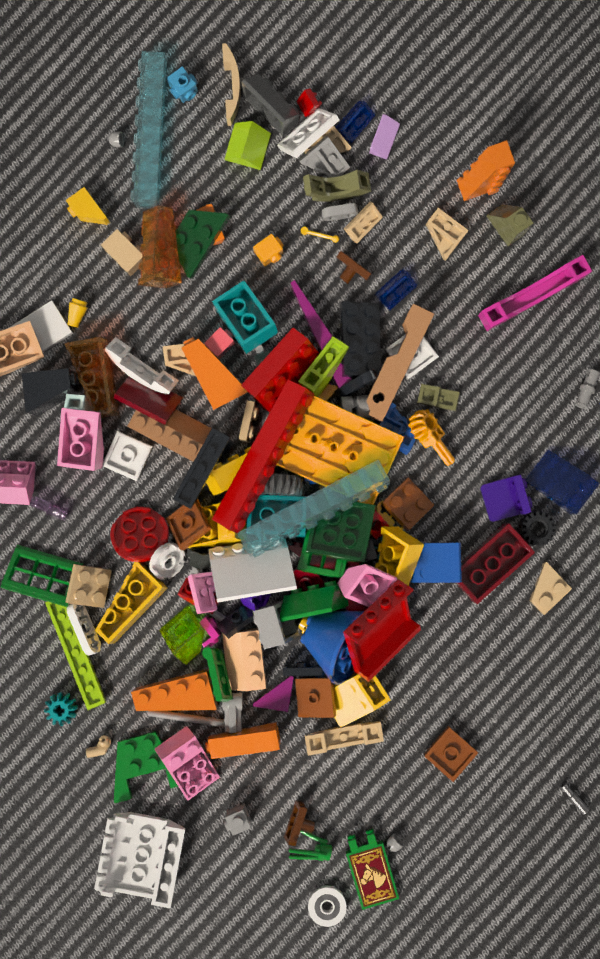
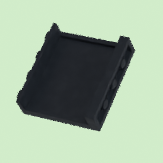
(212, 452)

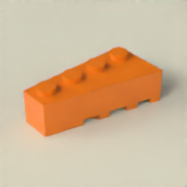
(487, 172)
(183, 692)

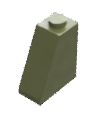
(510, 222)

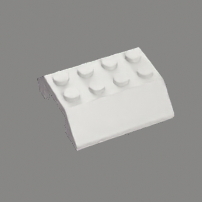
(140, 857)

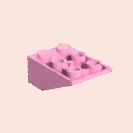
(187, 762)

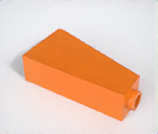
(215, 379)
(248, 741)

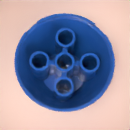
(328, 645)

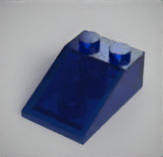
(562, 482)

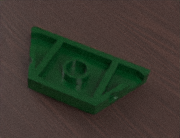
(196, 237)

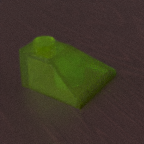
(184, 635)

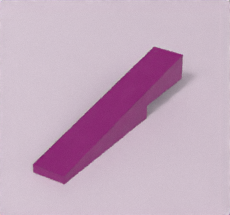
(318, 329)

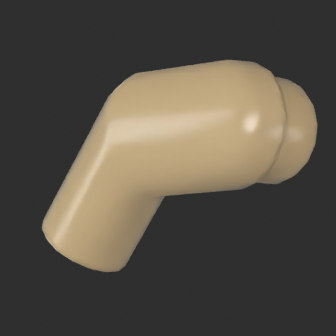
(101, 748)

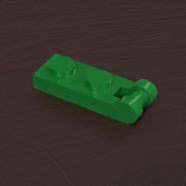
(218, 674)

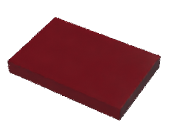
(148, 401)

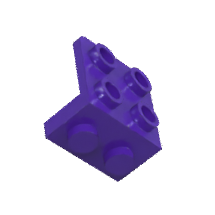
(506, 498)

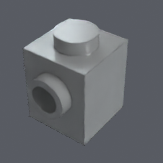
(237, 819)

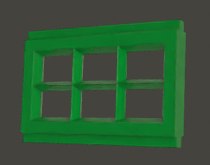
(305, 558)
(32, 591)

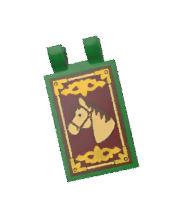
(371, 871)

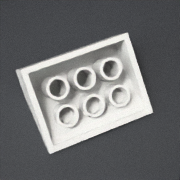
(243, 576)

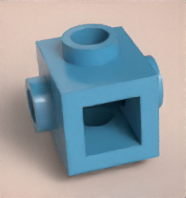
(182, 85)

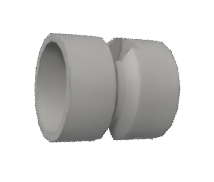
(359, 404)

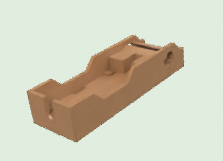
(397, 365)

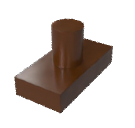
(352, 268)
(298, 823)

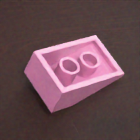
(80, 440)

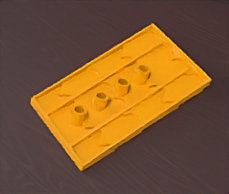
(336, 444)

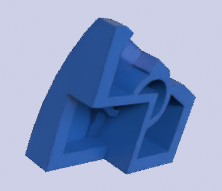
(396, 423)

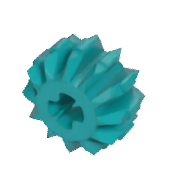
(64, 703)

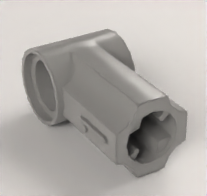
(232, 711)

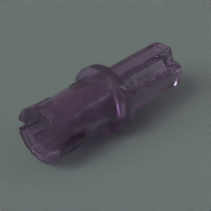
(49, 508)

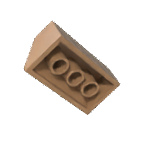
(179, 434)

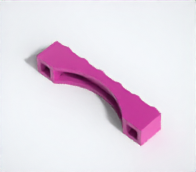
(535, 293)

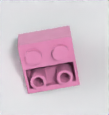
(16, 482)

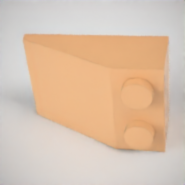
(18, 348)

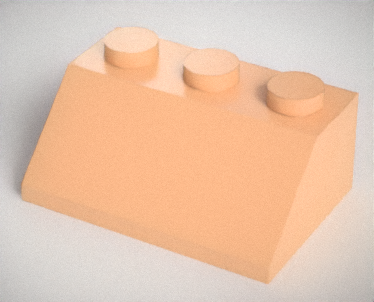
(245, 660)

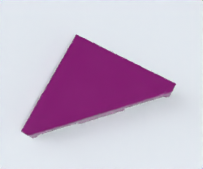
(278, 697)

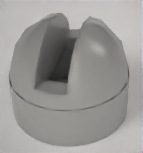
(116, 139)
(395, 843)

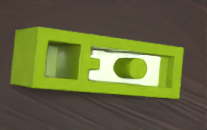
(324, 366)

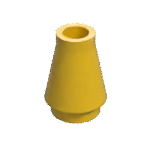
(77, 309)

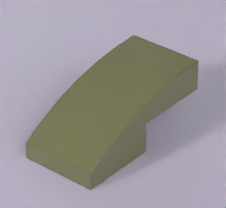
(438, 397)

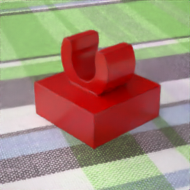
(308, 102)

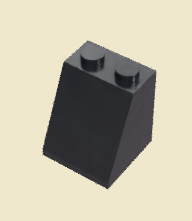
(48, 389)

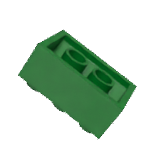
(312, 601)

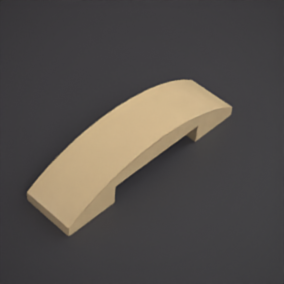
(232, 106)
(345, 736)

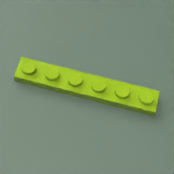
(78, 660)

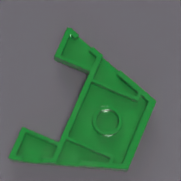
(135, 758)

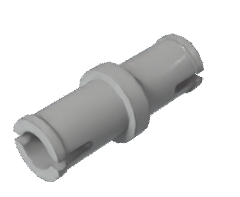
(587, 388)

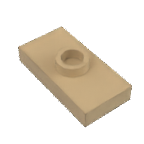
(363, 222)

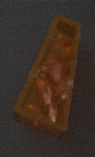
(159, 249)
(95, 374)

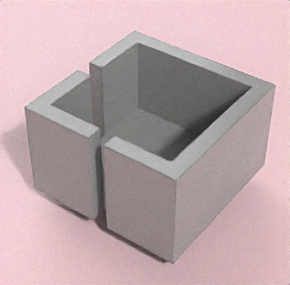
(271, 630)

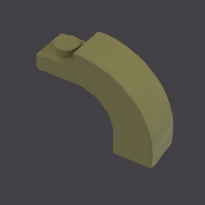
(337, 188)

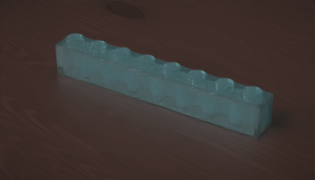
(150, 129)
(314, 508)

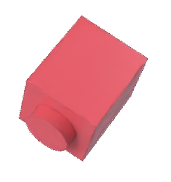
(220, 342)

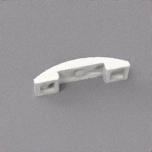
(139, 370)

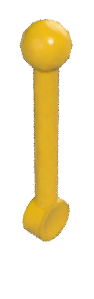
(304, 230)

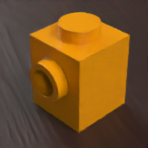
(269, 250)

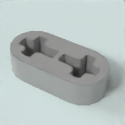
(340, 212)

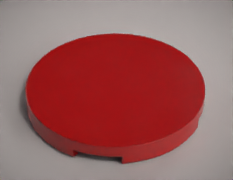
(139, 534)

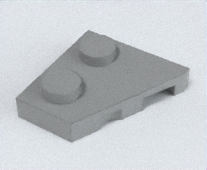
(325, 159)

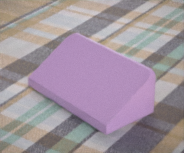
(384, 137)

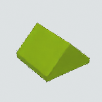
(248, 145)

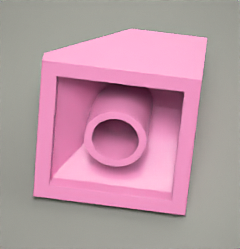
(365, 584)

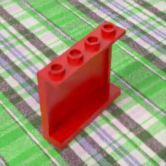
(381, 631)

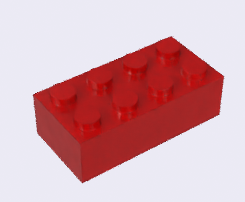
(286, 361)

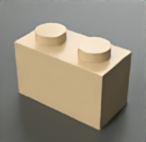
(121, 249)

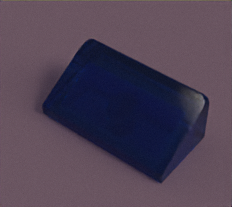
(355, 121)
(396, 289)

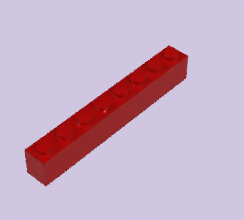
(263, 456)

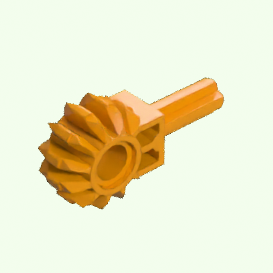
(429, 433)

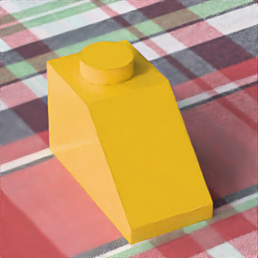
(85, 208)

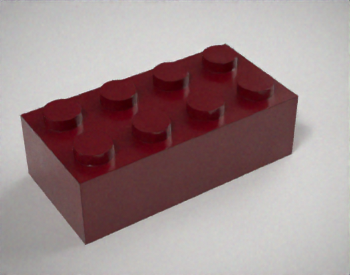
(493, 562)

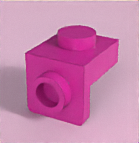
(210, 626)

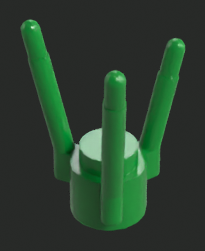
(321, 852)

